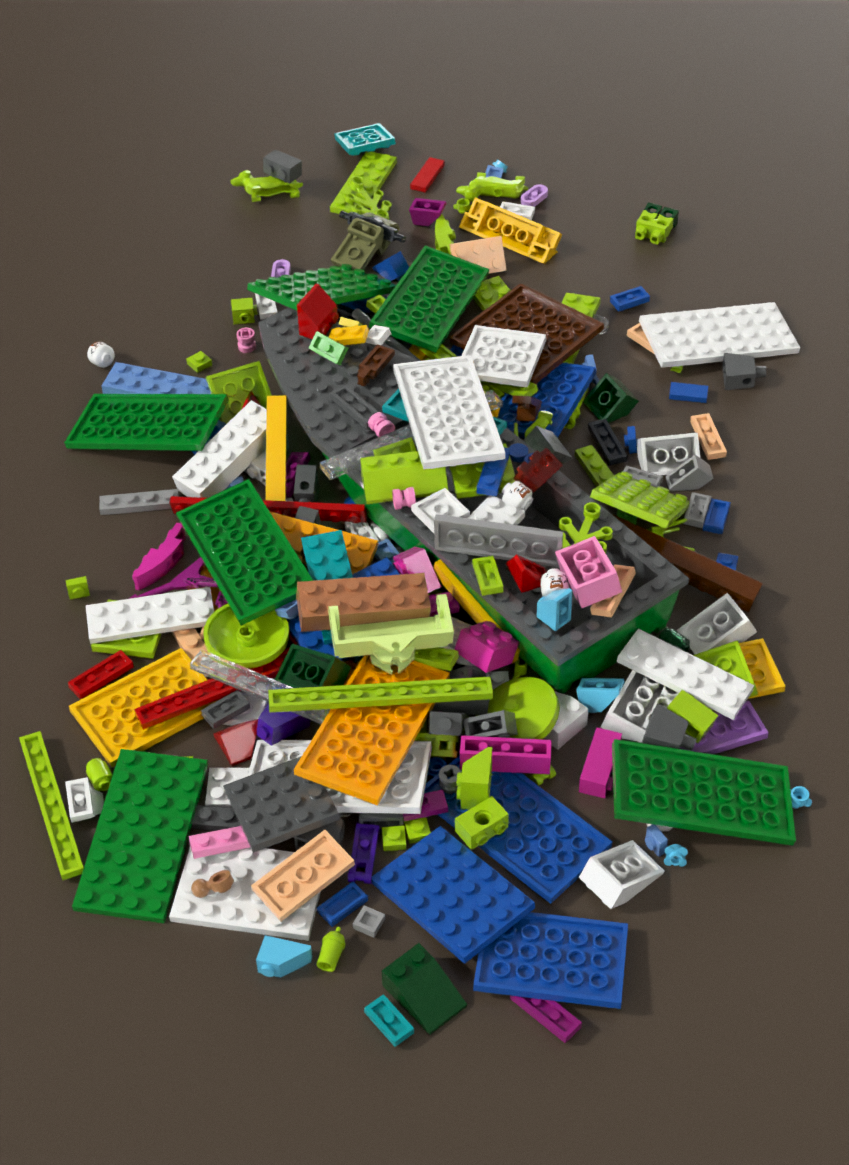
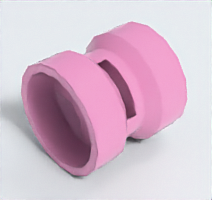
(246, 340)
(380, 424)
(408, 496)

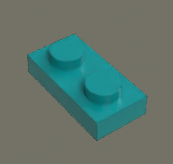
(389, 1020)

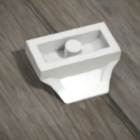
(83, 800)

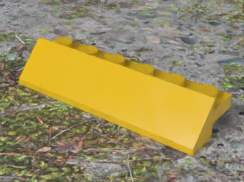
(516, 231)

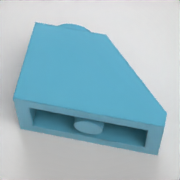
(555, 608)
(598, 692)
(281, 957)

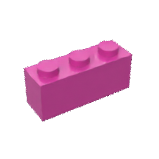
(598, 767)

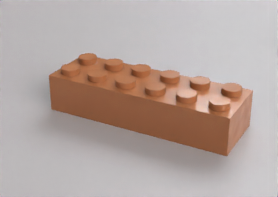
(362, 600)

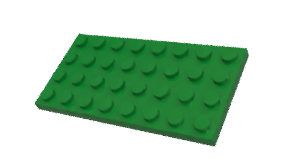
(340, 283)
(430, 298)
(147, 421)
(244, 551)
(702, 792)
(141, 836)

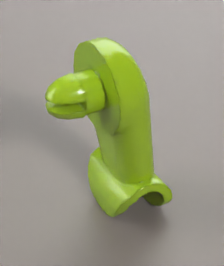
(542, 421)

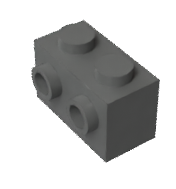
(282, 166)
(493, 724)

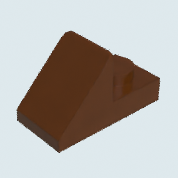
(527, 407)

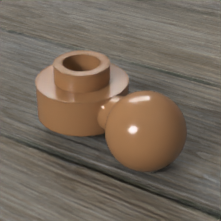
(218, 882)

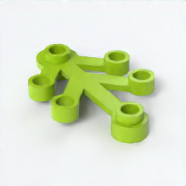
(357, 185)
(591, 513)

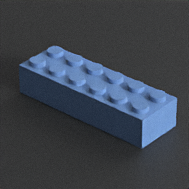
(141, 380)

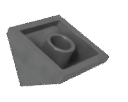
(541, 438)

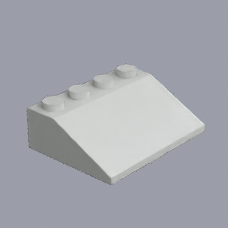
(635, 705)

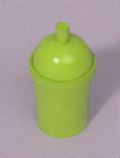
(332, 947)

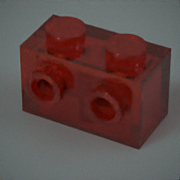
(538, 470)

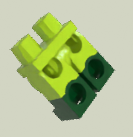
(656, 224)

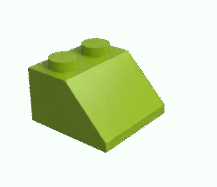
(475, 779)

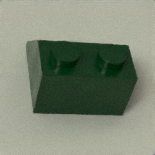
(610, 399)

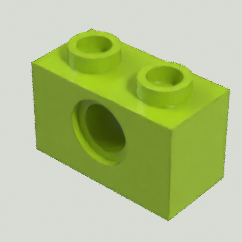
(487, 812)

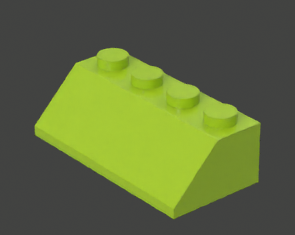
(399, 471)

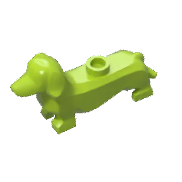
(265, 186)
(493, 187)

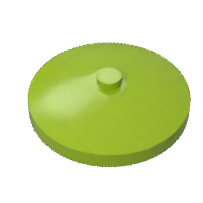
(248, 644)
(532, 702)

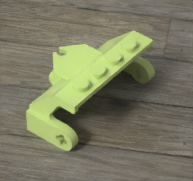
(392, 641)

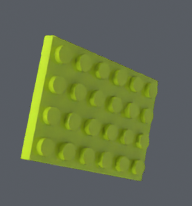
(641, 499)

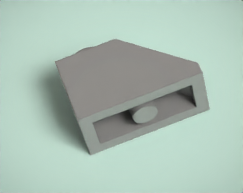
(689, 475)

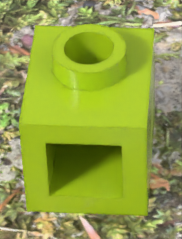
(243, 310)

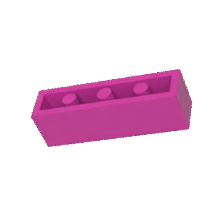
(510, 754)

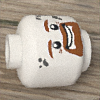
(101, 354)
(517, 495)
(553, 581)

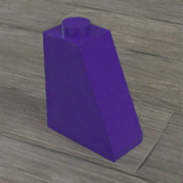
(279, 725)

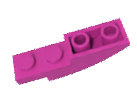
(161, 561)

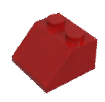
(316, 312)

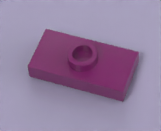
(433, 804)

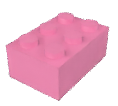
(588, 572)

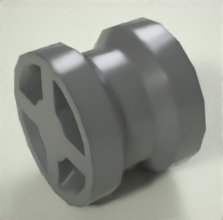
(448, 785)

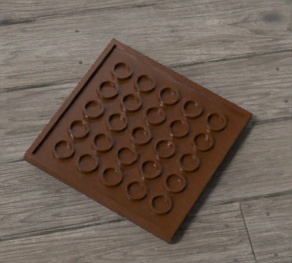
(536, 313)

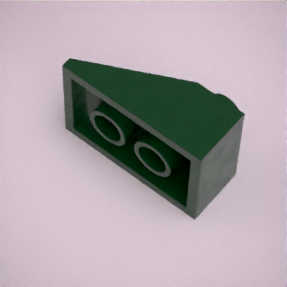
(311, 669)
(422, 988)

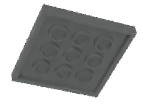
(279, 805)

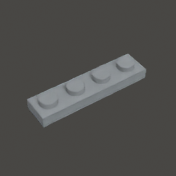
(136, 502)

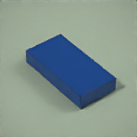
(688, 392)
(716, 516)
(342, 904)

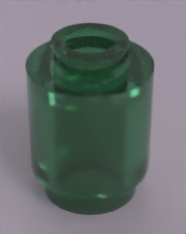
(675, 638)

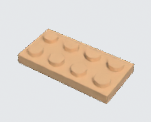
(303, 875)

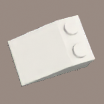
(717, 626)
(571, 720)
(620, 873)

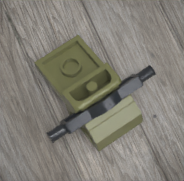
(366, 236)

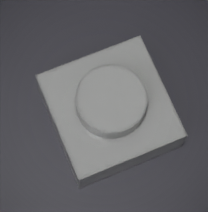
(369, 921)

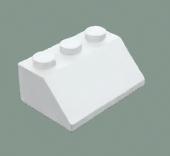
(666, 453)

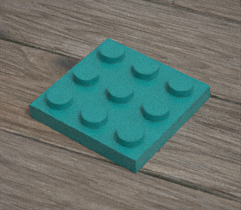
(364, 139)

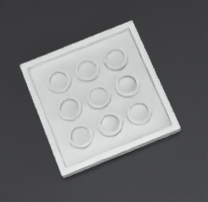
(504, 354)

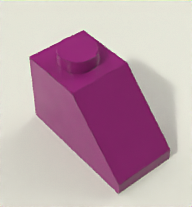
(426, 211)

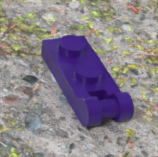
(364, 852)

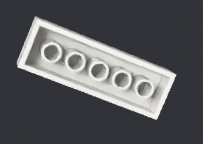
(225, 454)

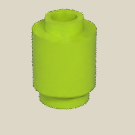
(99, 774)

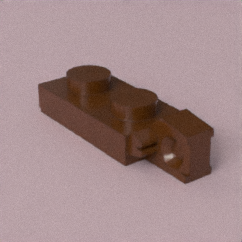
(374, 364)

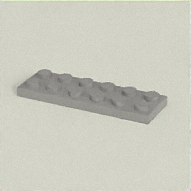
(496, 539)

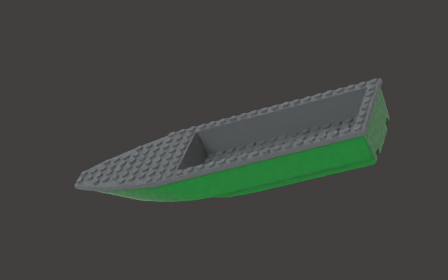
(560, 657)

